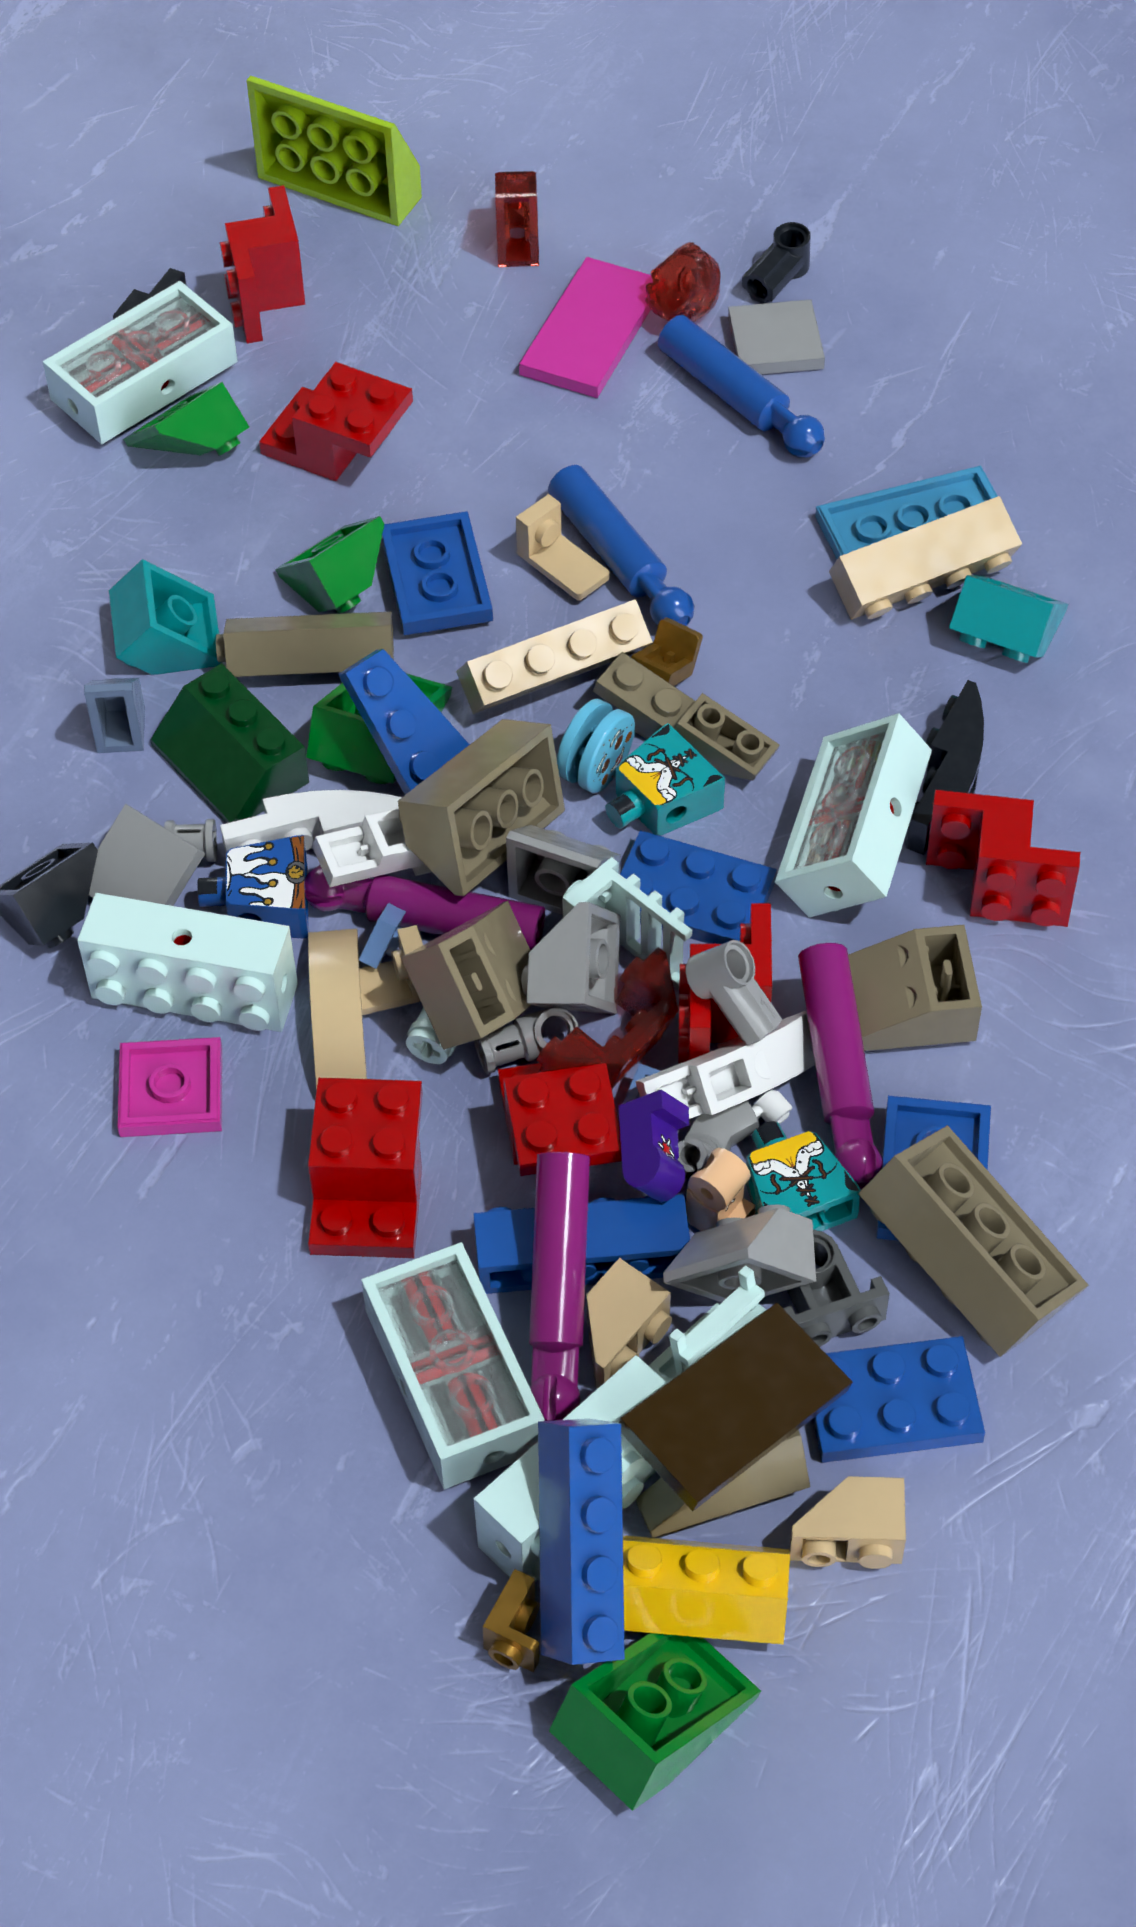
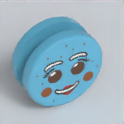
(595, 745)

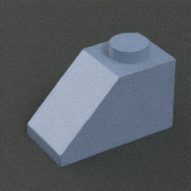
(116, 714)

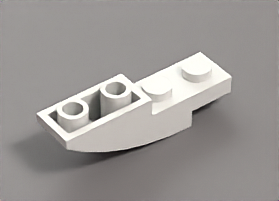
(307, 815)
(366, 850)
(737, 1069)

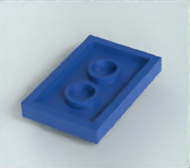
(436, 573)
(703, 883)
(915, 1119)
(901, 1401)

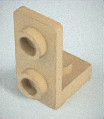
(553, 554)
(390, 983)

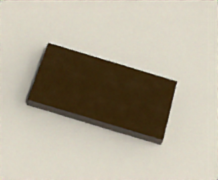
(734, 1406)

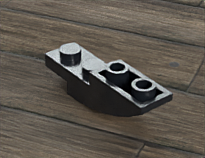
(952, 761)

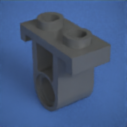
(834, 1301)

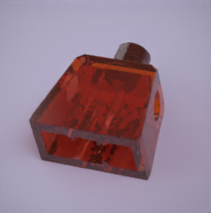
(516, 209)

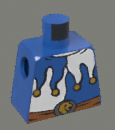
(263, 884)

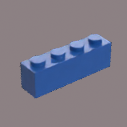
(636, 1230)
(581, 1540)

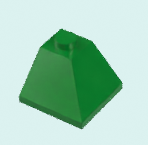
(194, 425)
(336, 567)

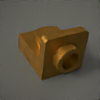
(510, 1621)

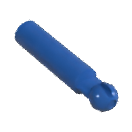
(739, 385)
(619, 544)

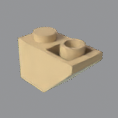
(623, 1317)
(855, 1524)

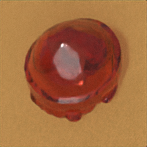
(684, 284)

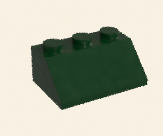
(230, 746)

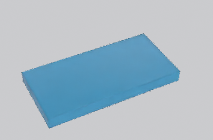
(888, 512)

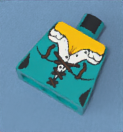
(665, 785)
(800, 1176)

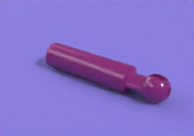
(426, 905)
(840, 1057)
(558, 1280)

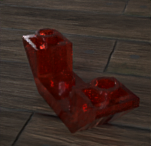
(646, 997)

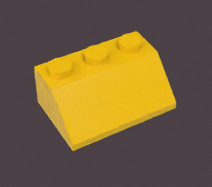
(705, 1589)

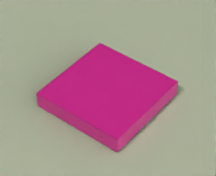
(170, 1087)

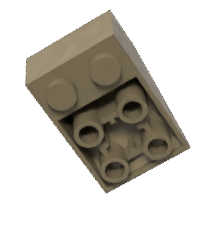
(472, 976)
(917, 989)

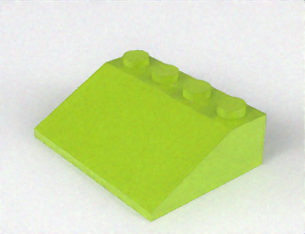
(332, 152)

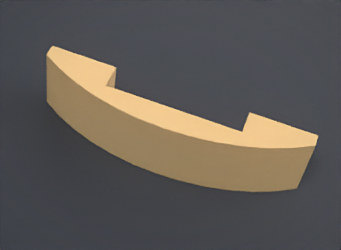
(336, 1004)

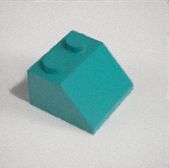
(1007, 617)
(163, 621)

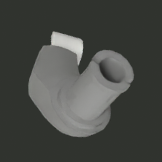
(728, 1129)

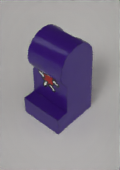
(651, 1144)

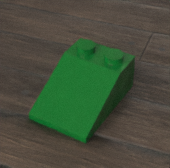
(344, 741)
(651, 1713)

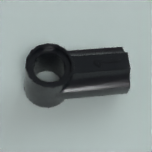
(781, 262)

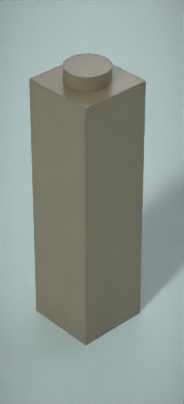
(302, 642)

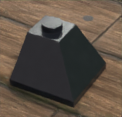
(50, 894)

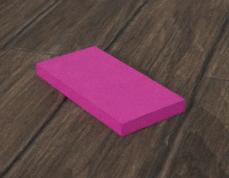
(589, 328)

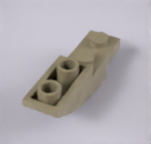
(710, 728)

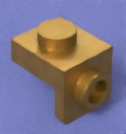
(672, 652)

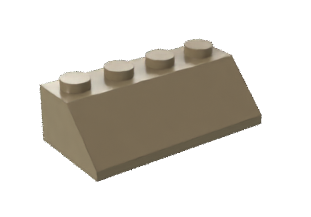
(470, 804)
(972, 1239)

